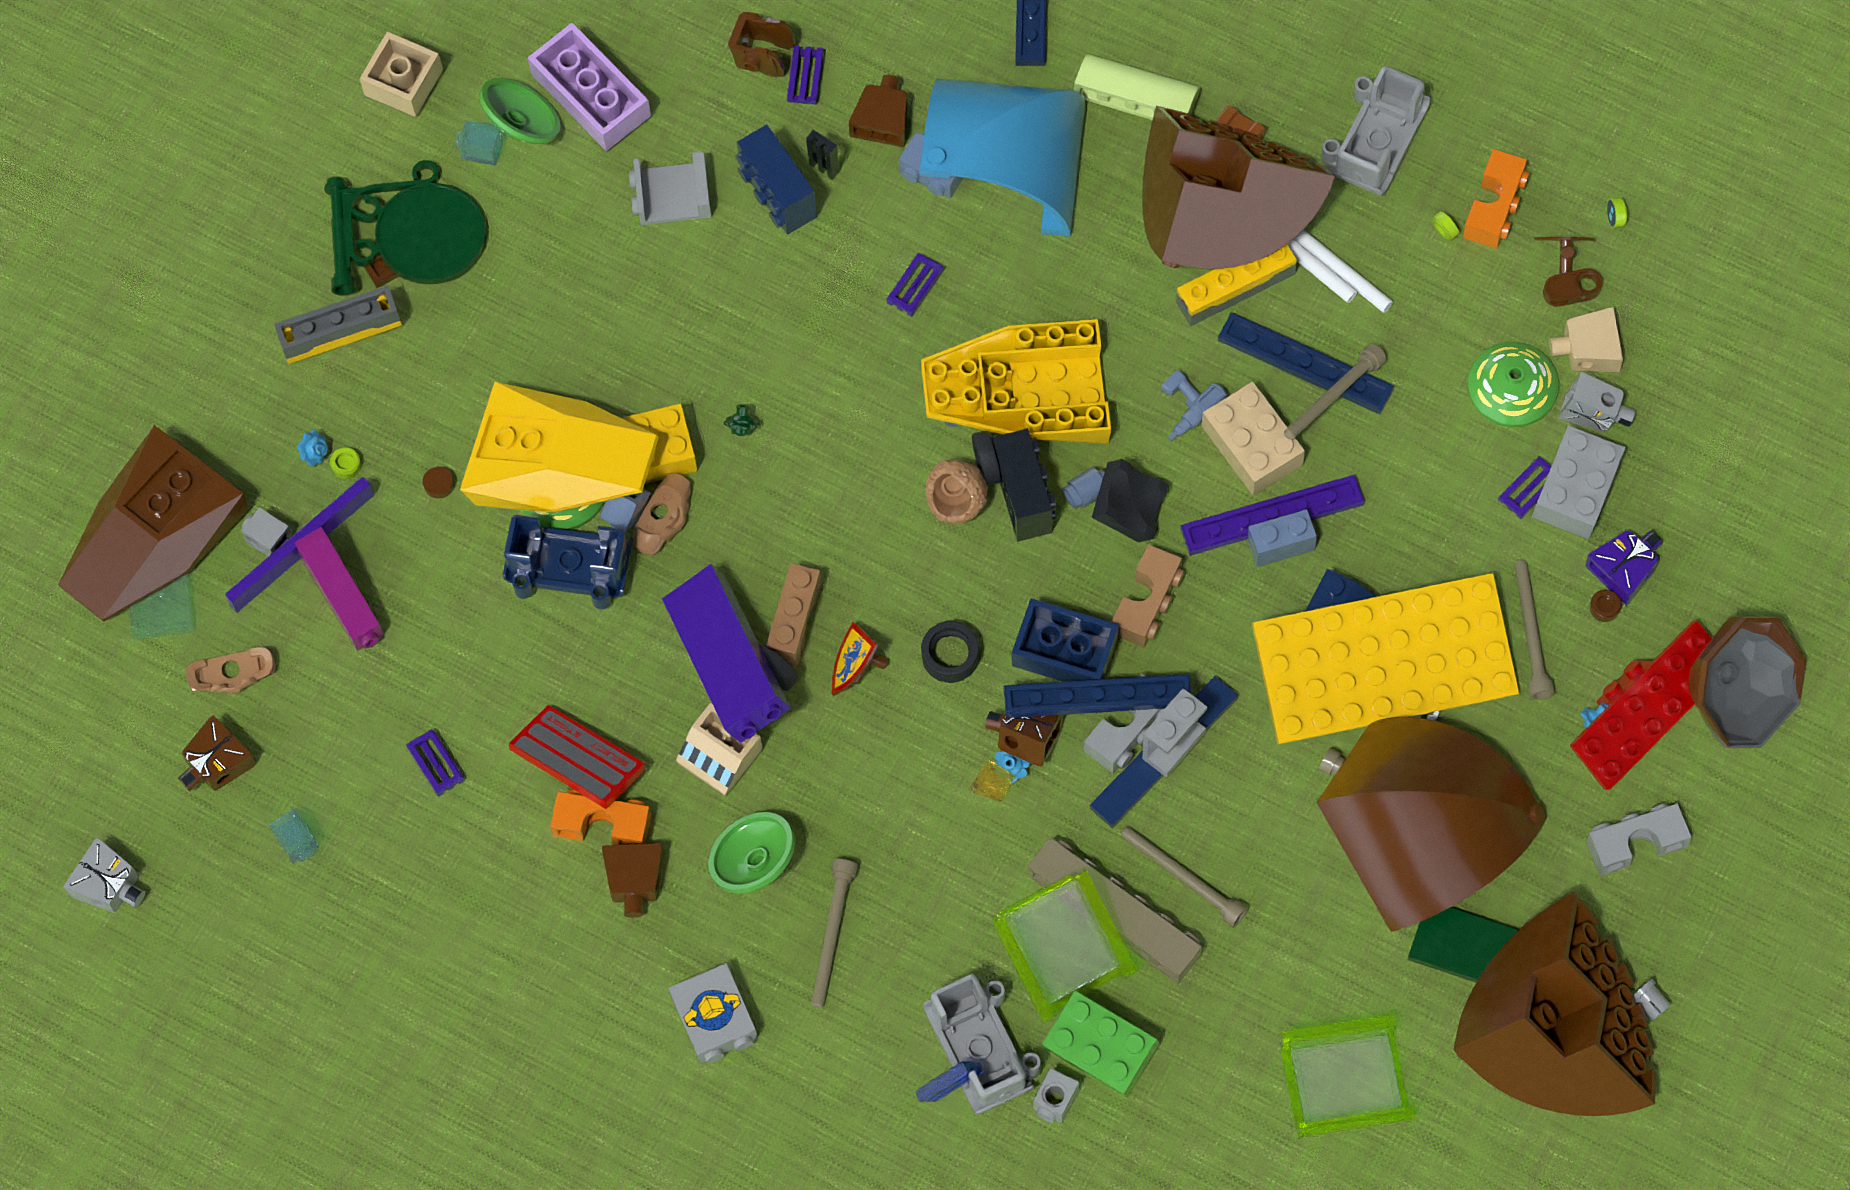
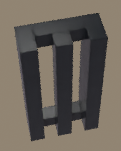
(817, 154)

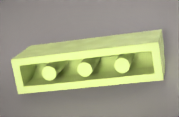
(1132, 88)

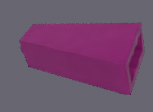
(339, 589)

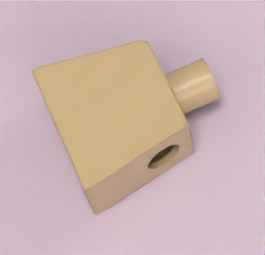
(1590, 342)

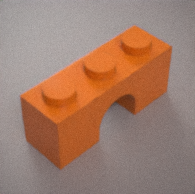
(1488, 221)
(576, 812)

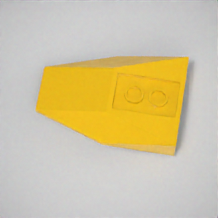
(1023, 379)
(553, 453)

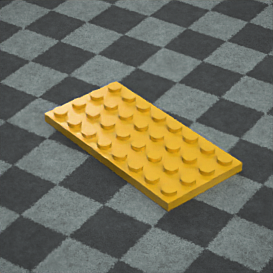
(1385, 658)

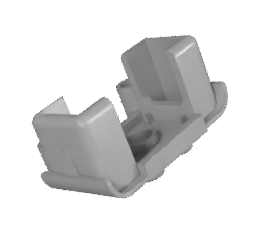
(1380, 132)
(972, 1031)

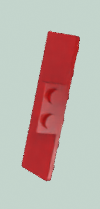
(1640, 708)

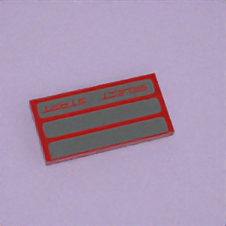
(577, 756)

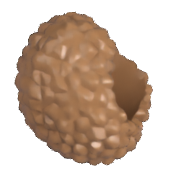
(955, 491)

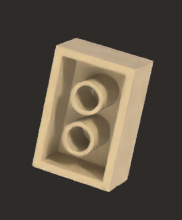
(1252, 438)

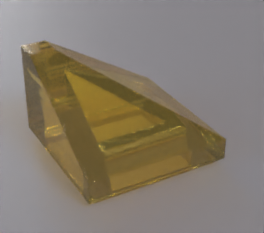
(992, 781)

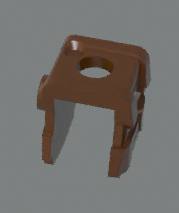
(752, 27)

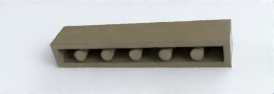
(1140, 928)

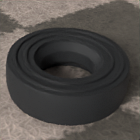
(986, 457)
(781, 668)

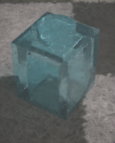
(479, 142)
(294, 836)

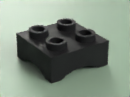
(1129, 501)

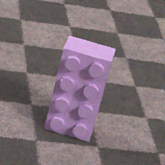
(589, 86)

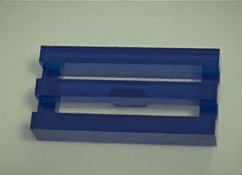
(948, 1081)

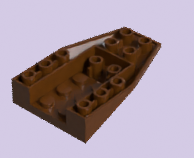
(150, 527)

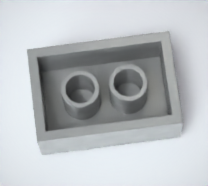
(1578, 482)

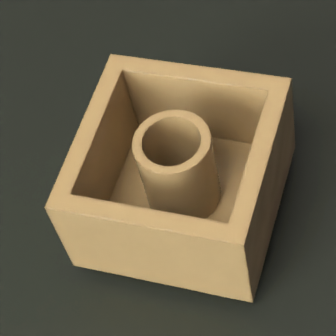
(401, 74)

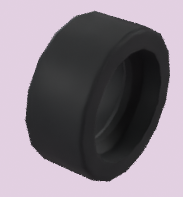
(947, 629)

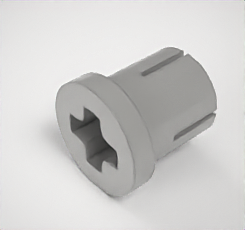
(1651, 999)

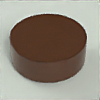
(438, 482)
(1605, 605)

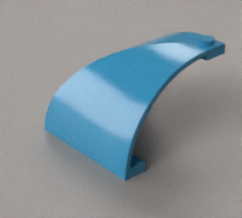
(1010, 139)

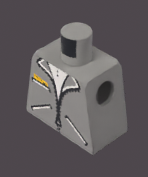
(1594, 404)
(104, 879)

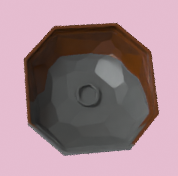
(1747, 680)

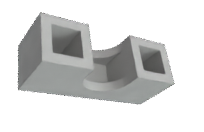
(1114, 745)
(1661, 827)

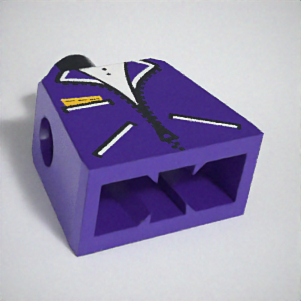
(1625, 563)

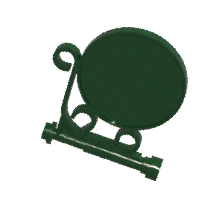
(421, 233)

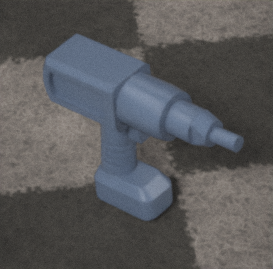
(1196, 402)

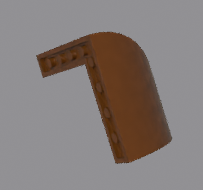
(1427, 816)

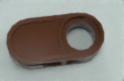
(1565, 288)

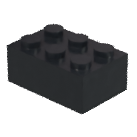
(1024, 485)

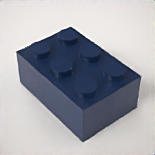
(776, 180)
(1064, 643)

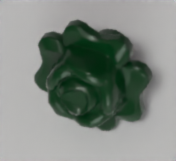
(741, 422)

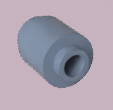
(1084, 488)

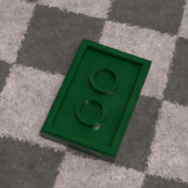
(1458, 943)

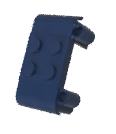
(566, 560)

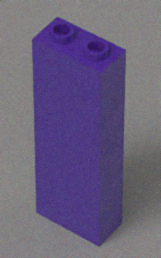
(726, 653)

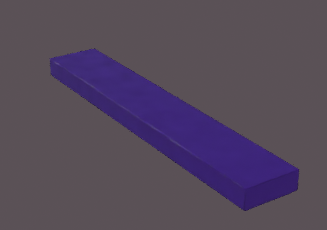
(1233, 525)
(288, 554)

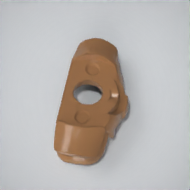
(651, 532)
(208, 675)

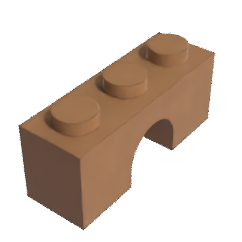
(1159, 573)
(792, 613)

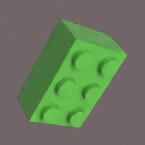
(1100, 1044)

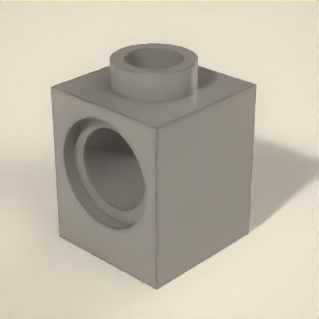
(265, 532)
(1055, 1083)

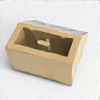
(715, 754)

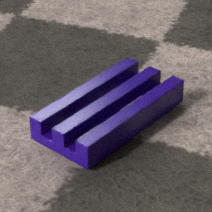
(807, 53)
(903, 304)
(1513, 505)
(447, 783)

